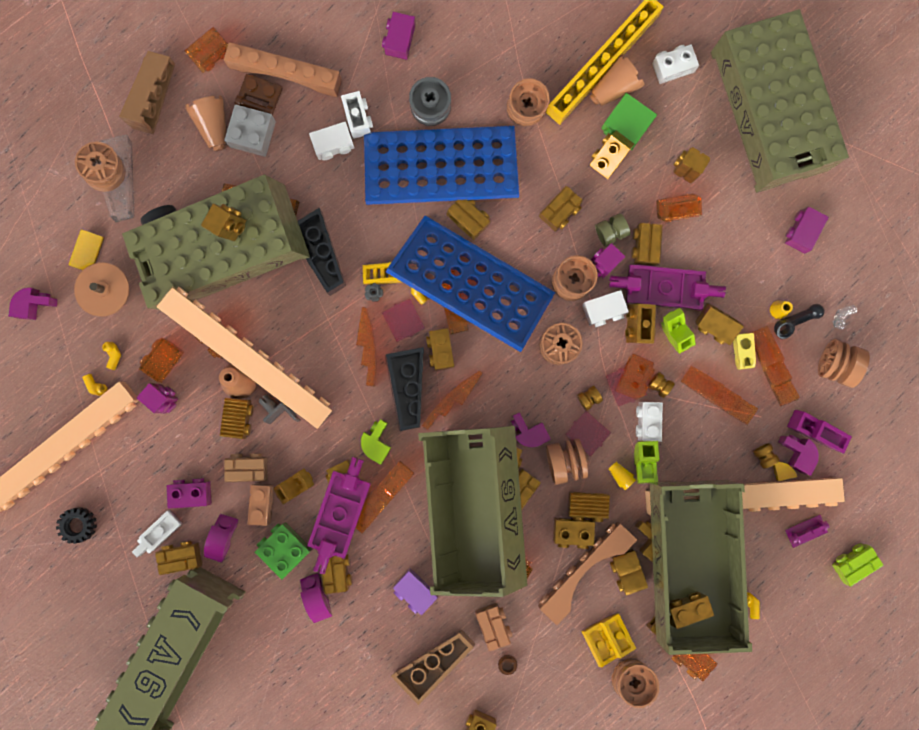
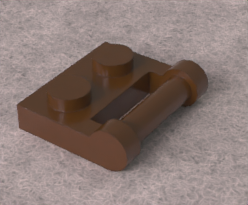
(260, 90)

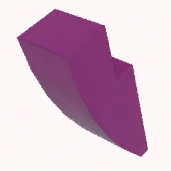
(819, 431)

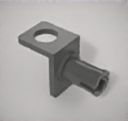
(275, 411)

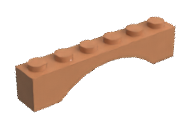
(257, 61)
(558, 602)

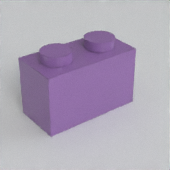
(414, 591)

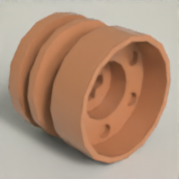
(528, 91)
(101, 177)
(584, 276)
(555, 354)
(843, 363)
(567, 461)
(645, 687)

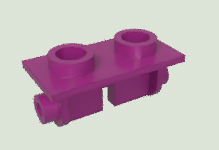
(807, 531)

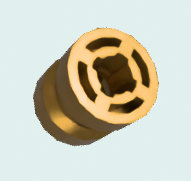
(659, 383)
(589, 398)
(766, 455)

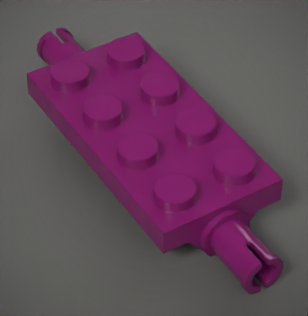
(666, 287)
(338, 515)

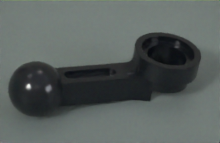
(814, 312)

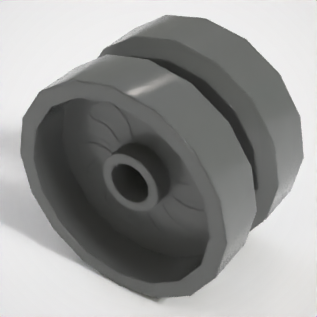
(430, 101)

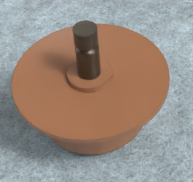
(101, 289)

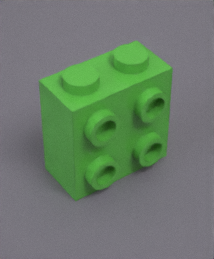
(629, 119)
(282, 550)

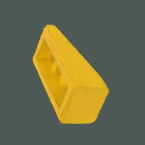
(383, 280)

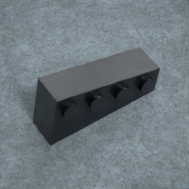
(321, 251)
(405, 380)

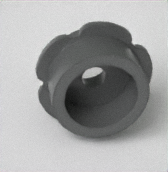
(378, 292)

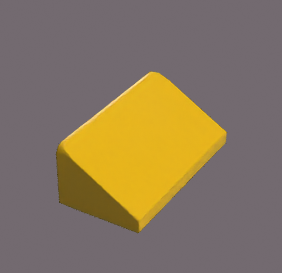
(85, 250)

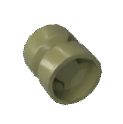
(611, 230)

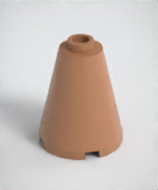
(616, 82)
(210, 121)
(235, 382)

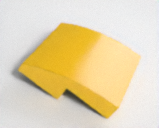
(608, 640)

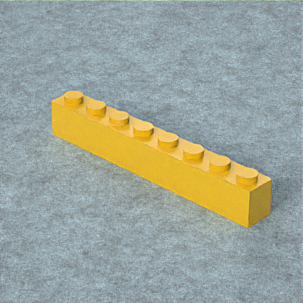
(604, 58)

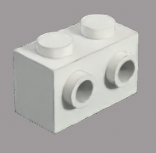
(675, 63)
(355, 113)
(332, 141)
(605, 308)
(649, 421)

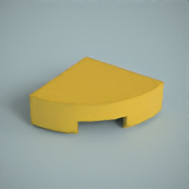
(784, 471)

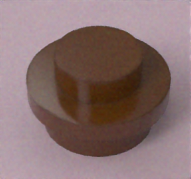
(507, 664)

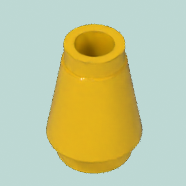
(780, 309)
(622, 476)

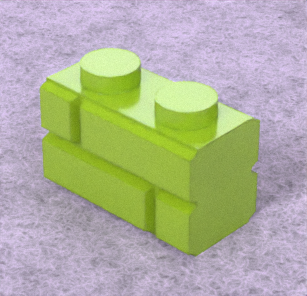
(857, 564)

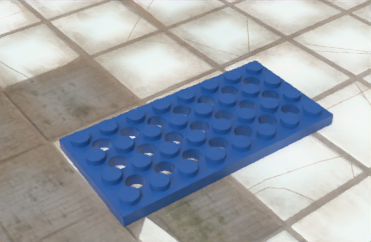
(451, 190)
(484, 280)

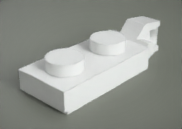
(157, 533)

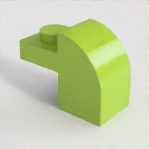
(677, 331)
(372, 446)
(645, 459)

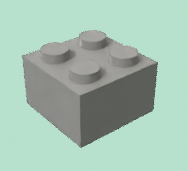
(250, 130)

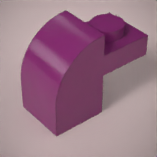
(26, 301)
(529, 437)
(804, 456)
(219, 538)
(314, 599)

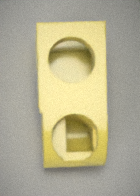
(744, 351)

